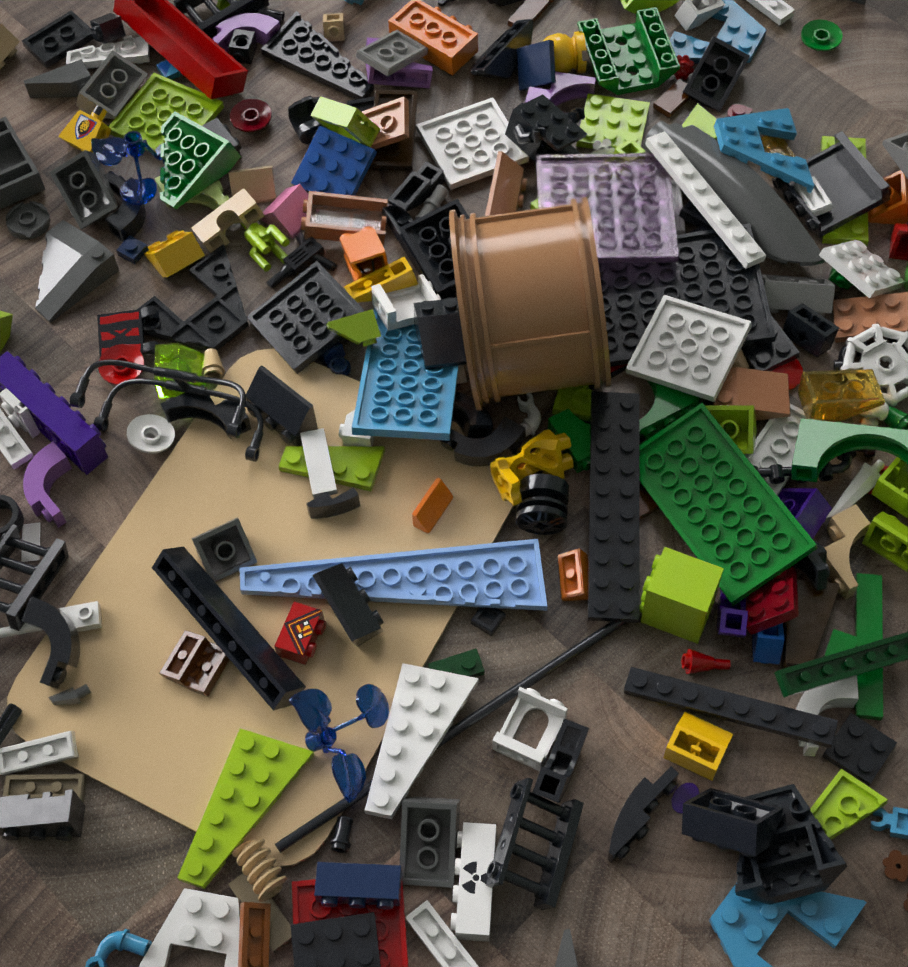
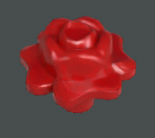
(685, 67)

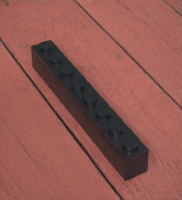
(228, 627)

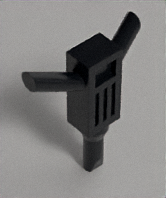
(302, 258)

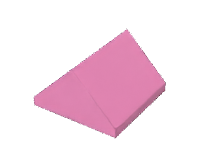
(287, 210)

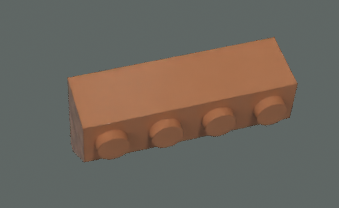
(506, 186)

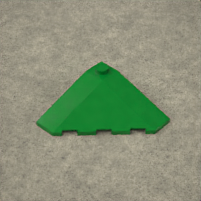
(192, 159)

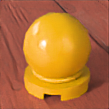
(569, 52)

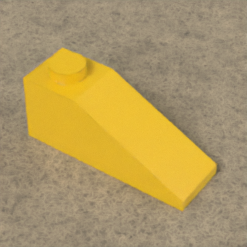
(391, 278)

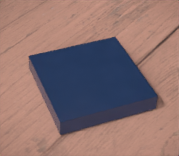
(536, 65)

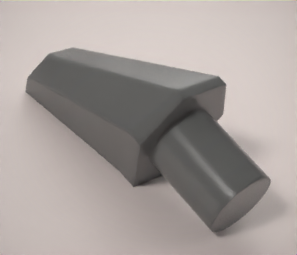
(70, 696)

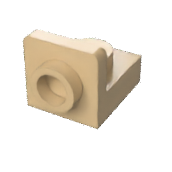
(334, 27)

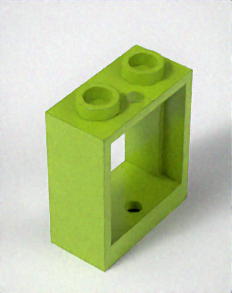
(345, 121)

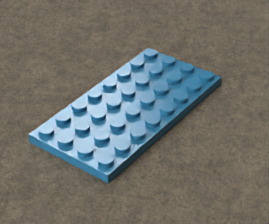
(399, 394)

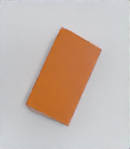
(432, 506)
(573, 575)

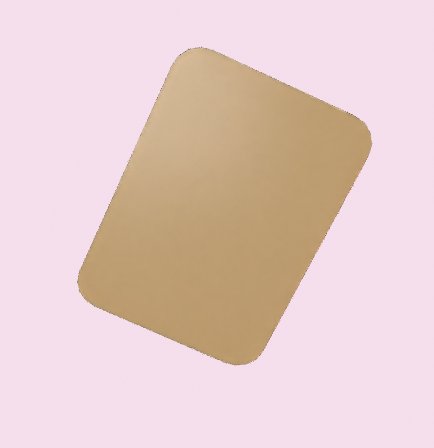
(172, 743)

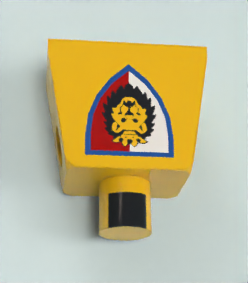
(84, 128)

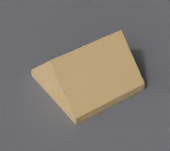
(257, 181)

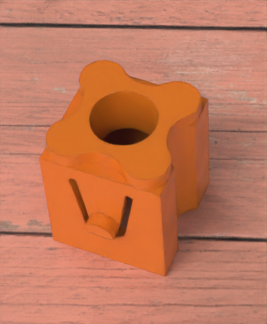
(361, 250)

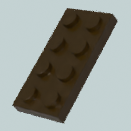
(401, 153)

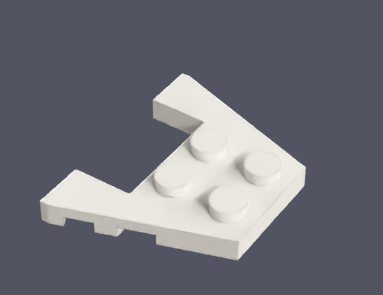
(198, 922)

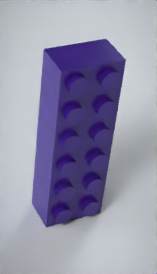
(53, 415)

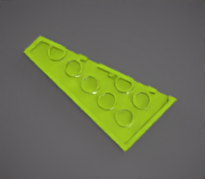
(245, 792)

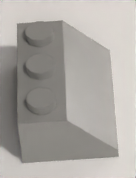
(111, 86)
(791, 291)

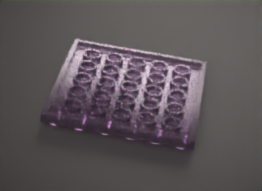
(626, 200)

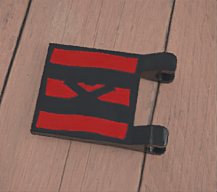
(126, 328)

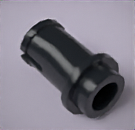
(278, 15)
(340, 841)

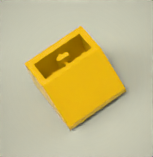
(174, 253)
(698, 745)

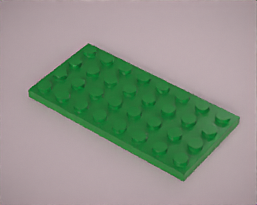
(721, 504)

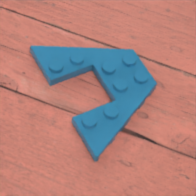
(738, 31)
(741, 138)
(747, 924)

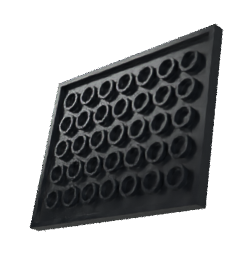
(703, 276)

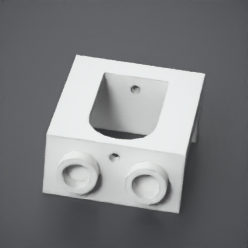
(526, 701)

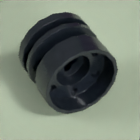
(543, 504)

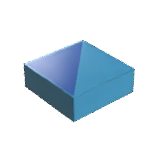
(168, 70)

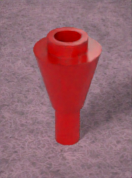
(698, 662)

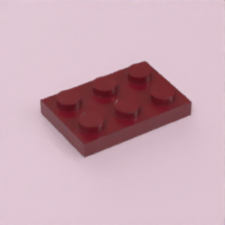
(773, 602)

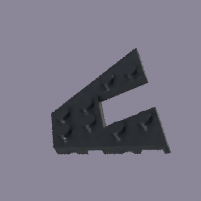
(214, 322)

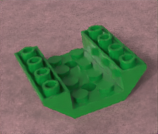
(645, 53)

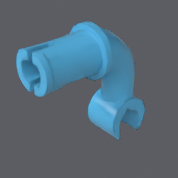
(118, 940)

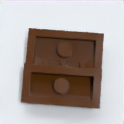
(195, 663)

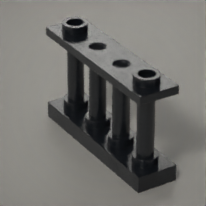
(209, 25)
(41, 574)
(560, 841)

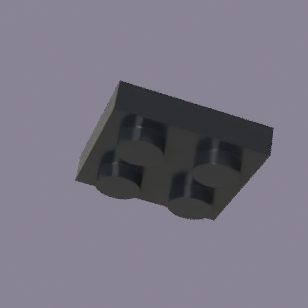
(859, 749)

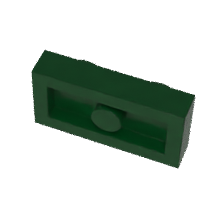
(464, 664)

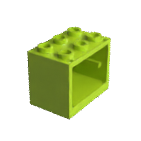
(679, 594)

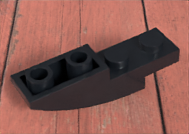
(632, 819)

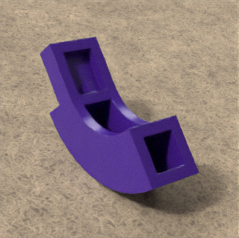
(731, 619)

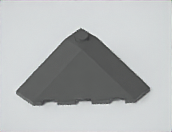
(71, 269)

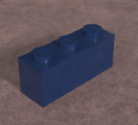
(358, 885)

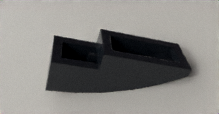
(417, 187)

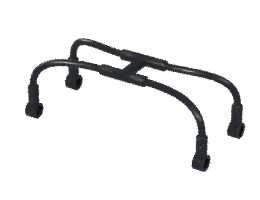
(179, 384)

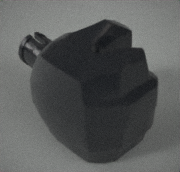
(301, 118)

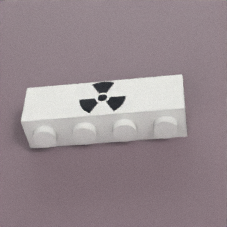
(472, 894)

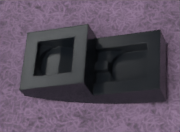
(327, 507)

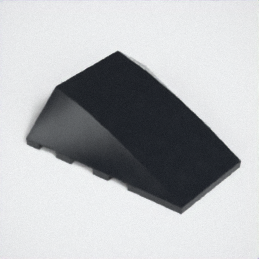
(798, 858)

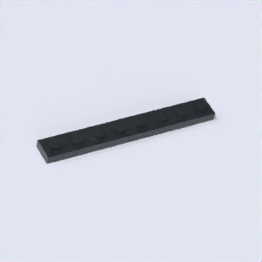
(731, 707)

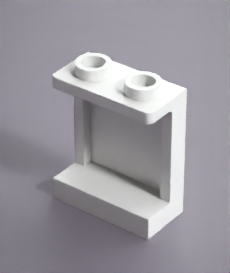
(397, 307)

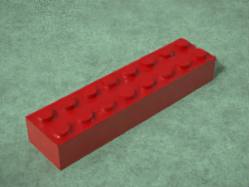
(184, 46)

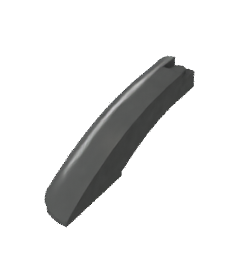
(745, 195)

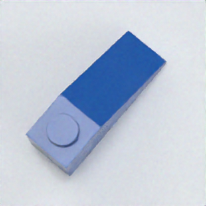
(768, 645)

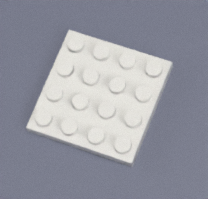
(468, 142)
(689, 348)

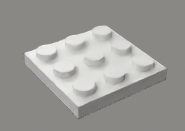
(862, 268)

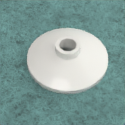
(150, 433)

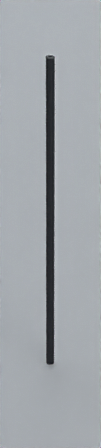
(458, 728)

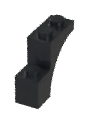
(203, 408)

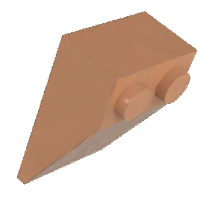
(760, 388)

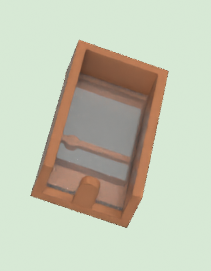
(336, 214)

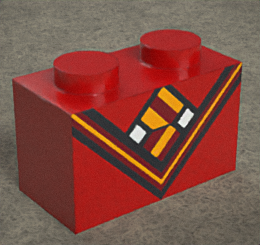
(300, 633)

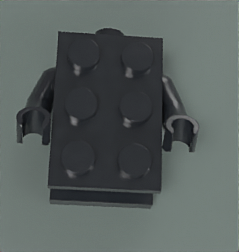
(544, 129)

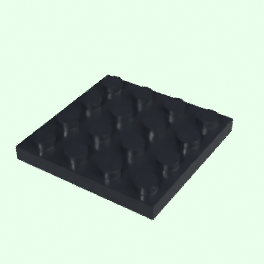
(298, 316)

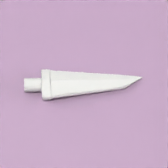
(859, 486)

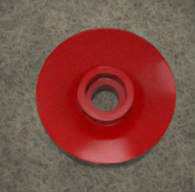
(124, 352)

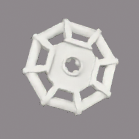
(873, 353)

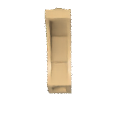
(845, 530)

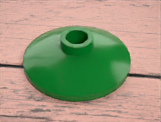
(821, 35)

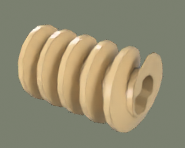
(259, 869)

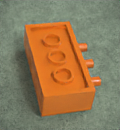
(447, 40)

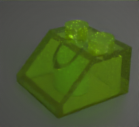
(179, 358)

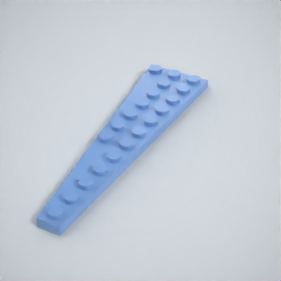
(469, 575)

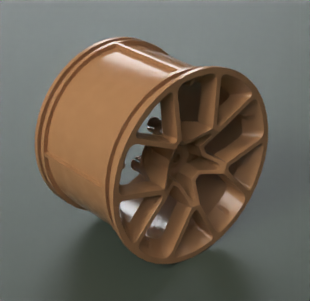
(530, 301)

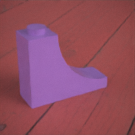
(411, 76)

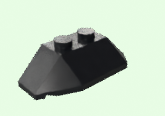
(501, 56)

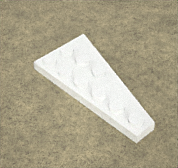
(417, 723)

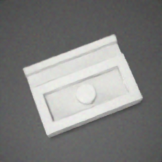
(17, 413)

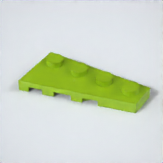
(350, 464)

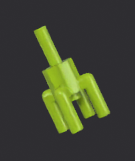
(263, 242)

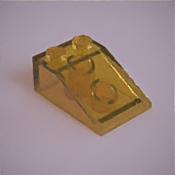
(839, 394)

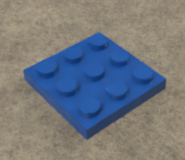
(334, 164)

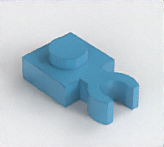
(896, 822)

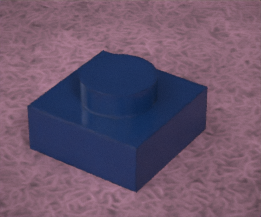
(132, 249)

